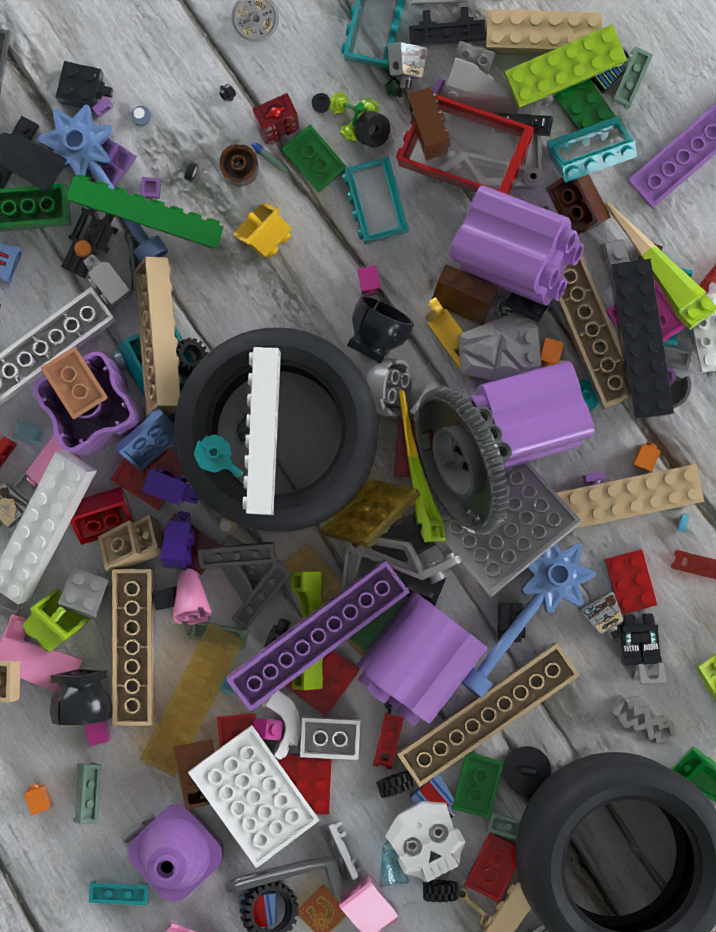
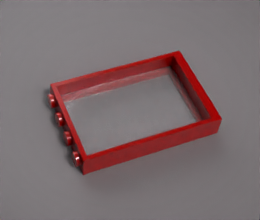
(481, 151)

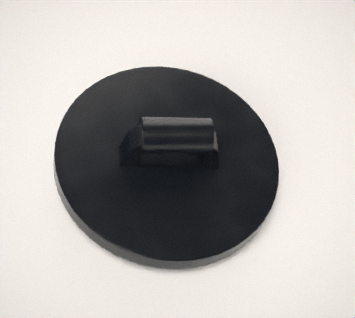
(526, 769)

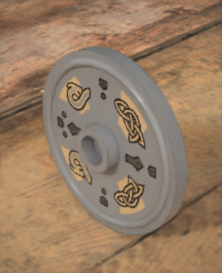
(255, 19)

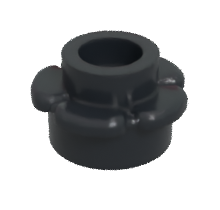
(227, 92)

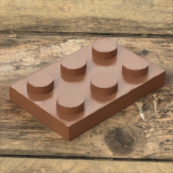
(74, 382)

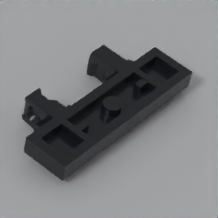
(462, 30)

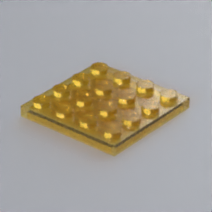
(370, 513)

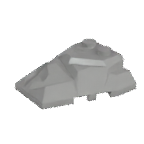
(500, 348)

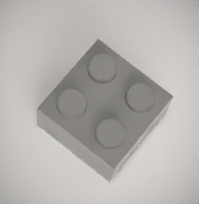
(84, 593)

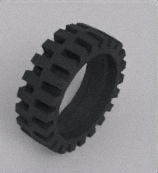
(251, 897)

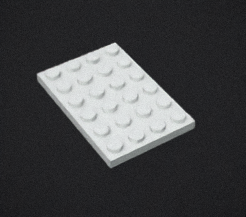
(253, 796)

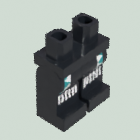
(637, 638)

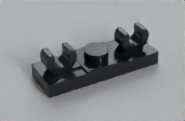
(541, 123)

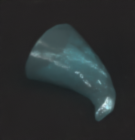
(390, 870)

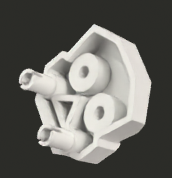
(419, 826)

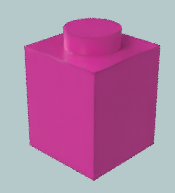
(369, 280)
(268, 729)
(97, 733)

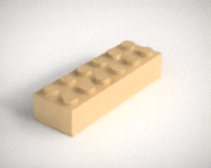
(536, 31)

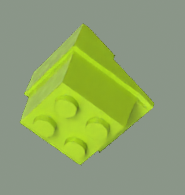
(52, 623)

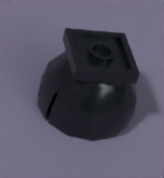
(378, 329)
(80, 698)

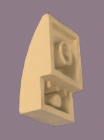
(131, 543)

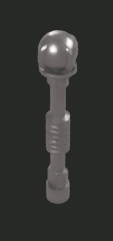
(132, 260)

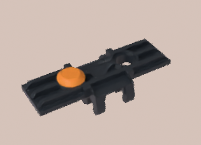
(94, 239)

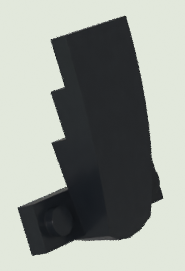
(28, 159)

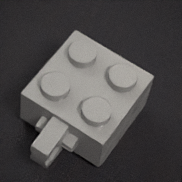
(106, 279)

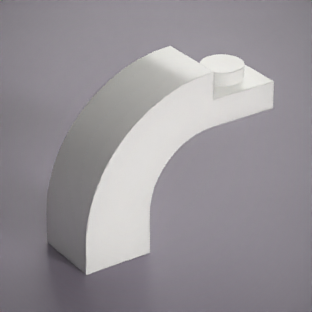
(287, 712)

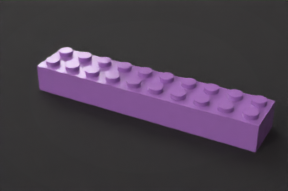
(317, 634)

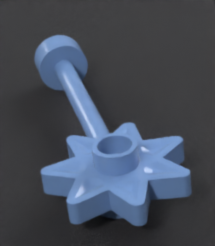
(81, 146)
(552, 579)

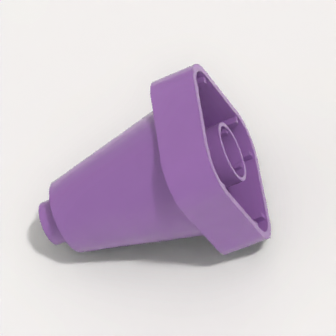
(176, 852)

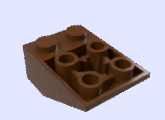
(187, 758)

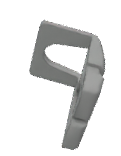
(650, 675)

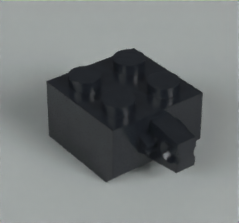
(81, 85)

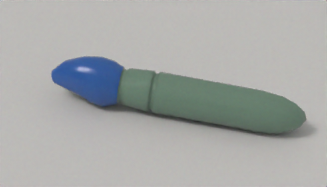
(269, 157)

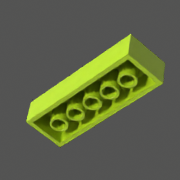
(565, 66)

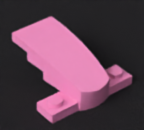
(36, 663)

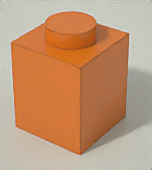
(550, 352)
(646, 457)
(38, 798)

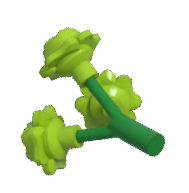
(339, 102)

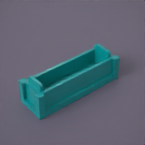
(118, 893)

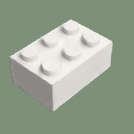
(330, 737)

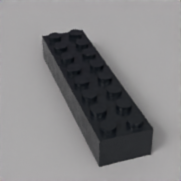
(641, 339)

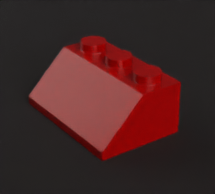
(101, 514)

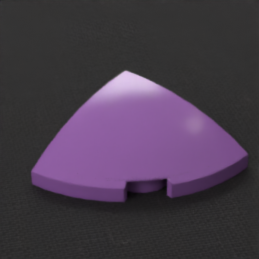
(120, 160)

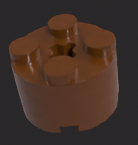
(243, 155)

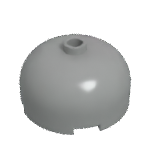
(383, 378)

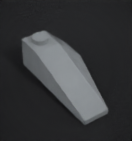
(477, 89)

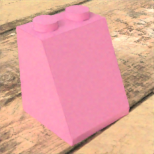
(40, 464)
(368, 906)

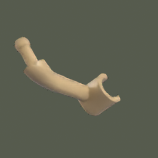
(474, 905)

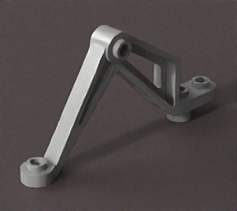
(533, 160)
(433, 570)

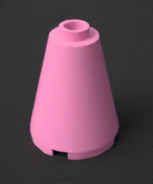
(190, 599)

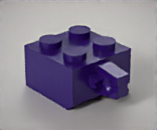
(168, 488)
(178, 542)

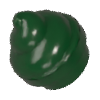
(393, 88)

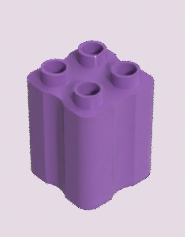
(516, 246)
(537, 412)
(101, 424)
(419, 660)

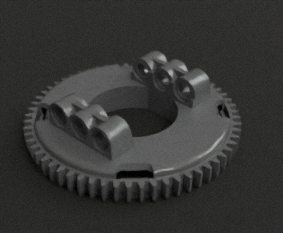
(480, 452)

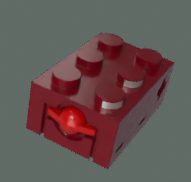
(276, 118)

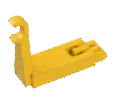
(445, 330)

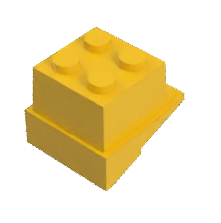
(263, 231)

